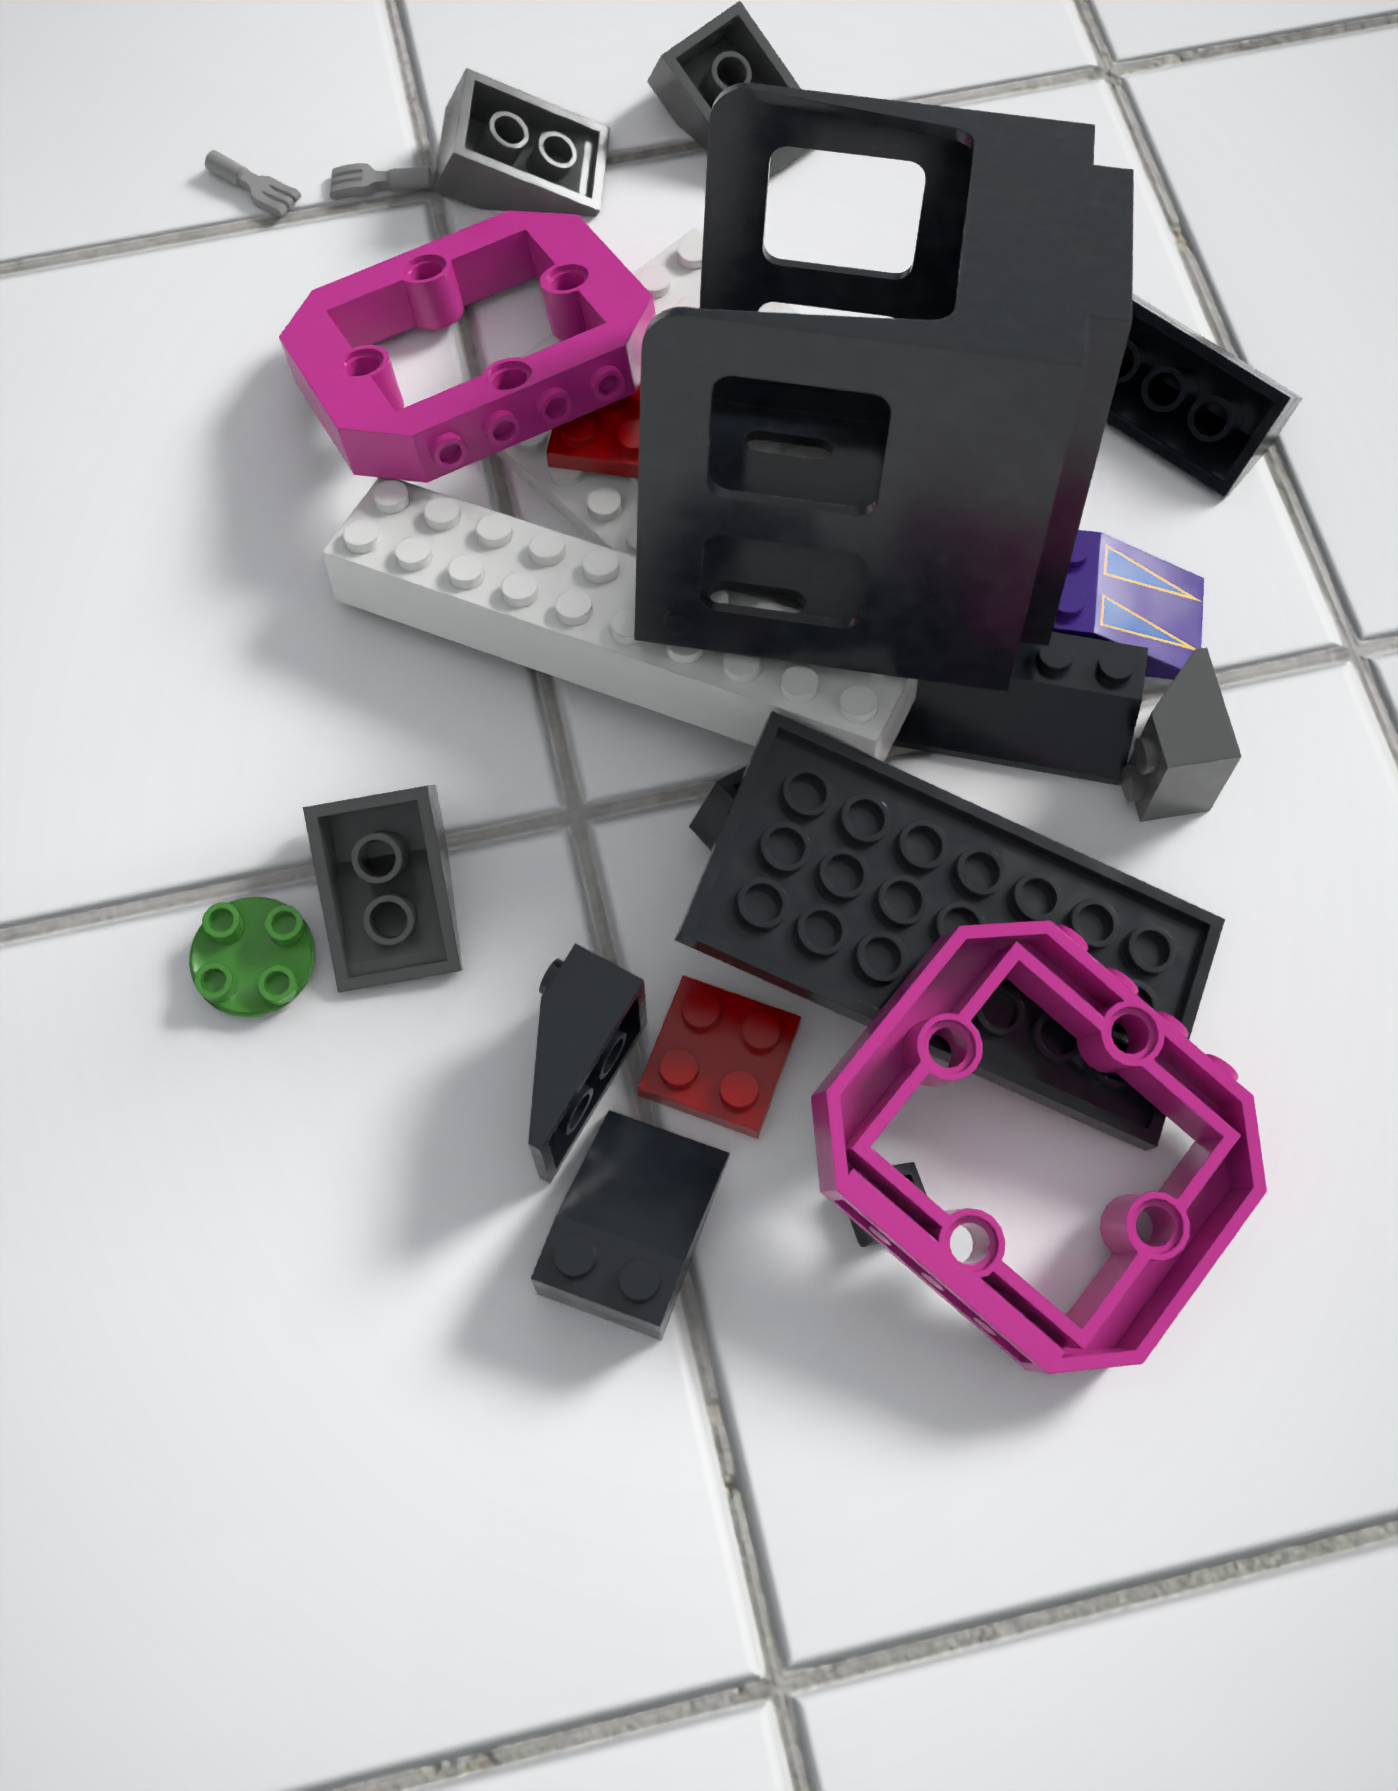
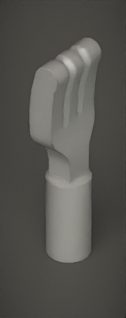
(362, 180)
(265, 191)

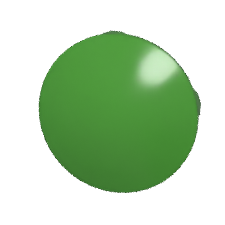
(251, 956)

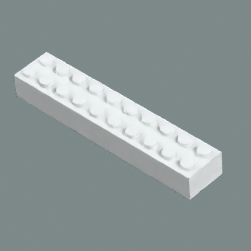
(572, 616)

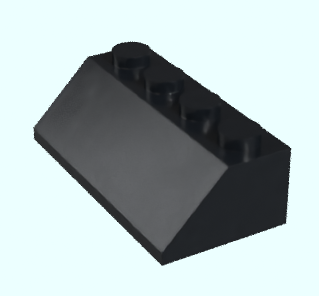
(1195, 401)
(1063, 714)

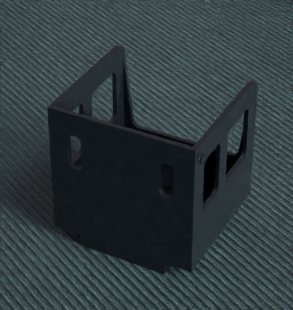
(948, 428)

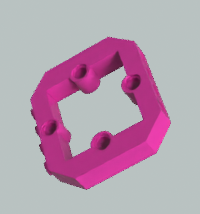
(352, 384)
(1191, 1214)

